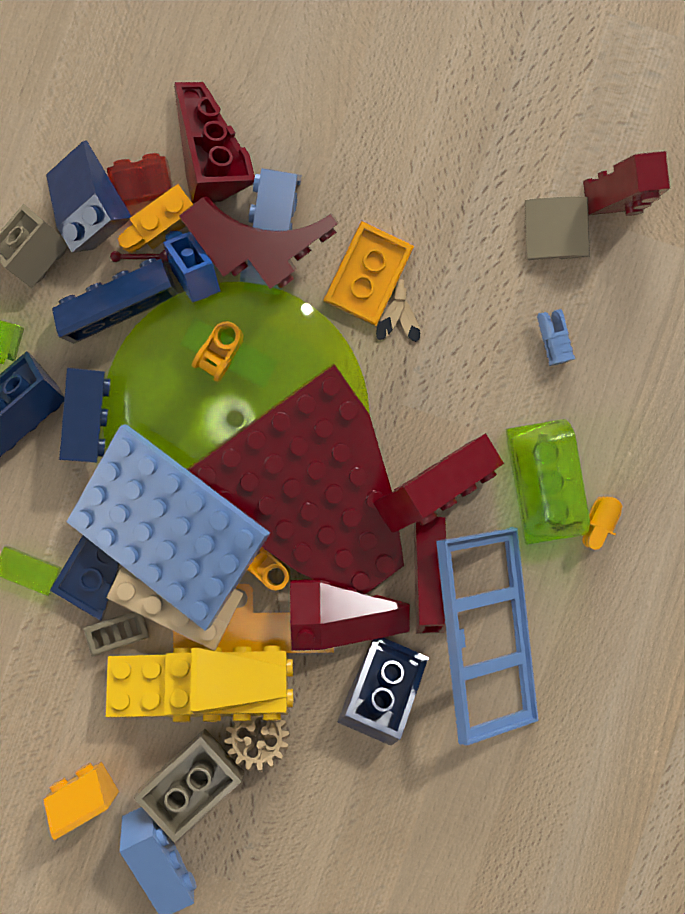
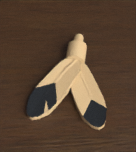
(399, 310)

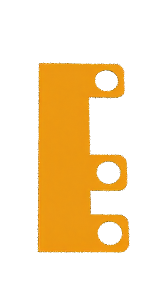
(251, 630)

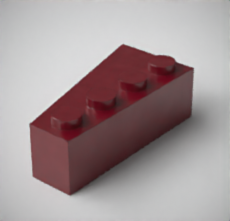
(440, 485)

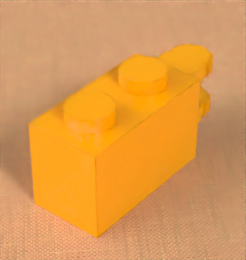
(155, 221)

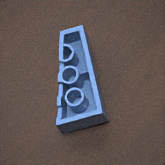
(273, 209)

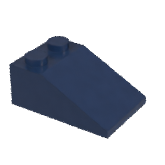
(84, 200)
(383, 691)

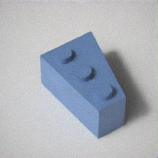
(156, 863)

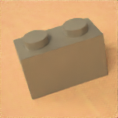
(29, 246)

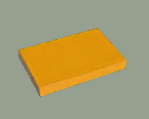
(368, 273)

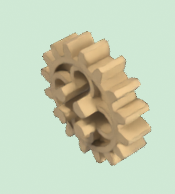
(265, 753)

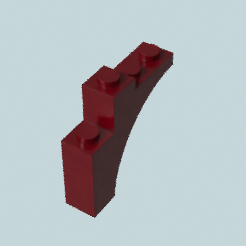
(269, 251)

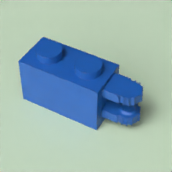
(191, 265)

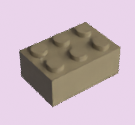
(189, 785)

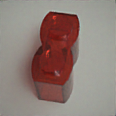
(142, 179)

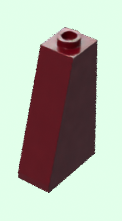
(428, 589)

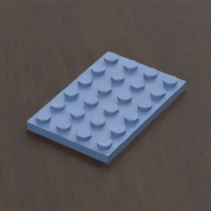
(167, 527)

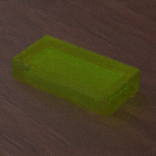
(28, 570)

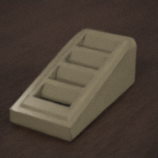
(92, 642)

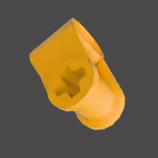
(218, 352)
(262, 566)

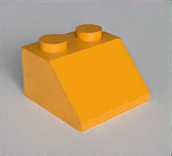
(79, 799)

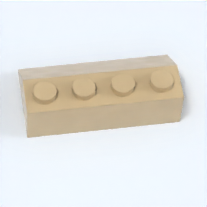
(140, 598)

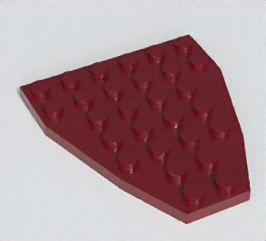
(312, 483)

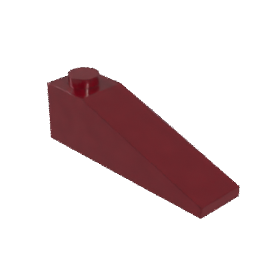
(212, 155)
(337, 617)

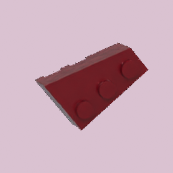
(630, 187)

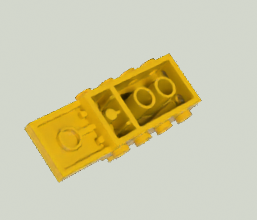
(201, 684)

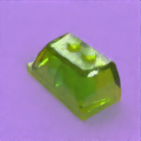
(548, 481)

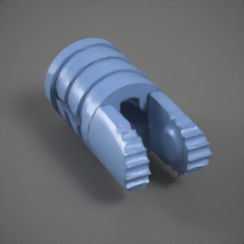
(555, 337)

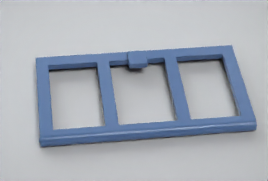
(456, 638)

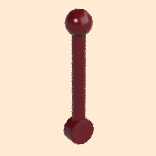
(116, 256)

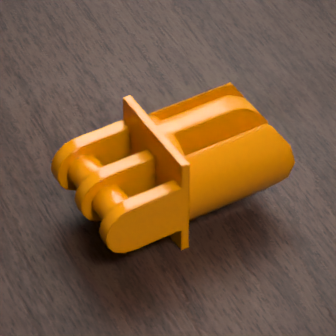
(603, 520)

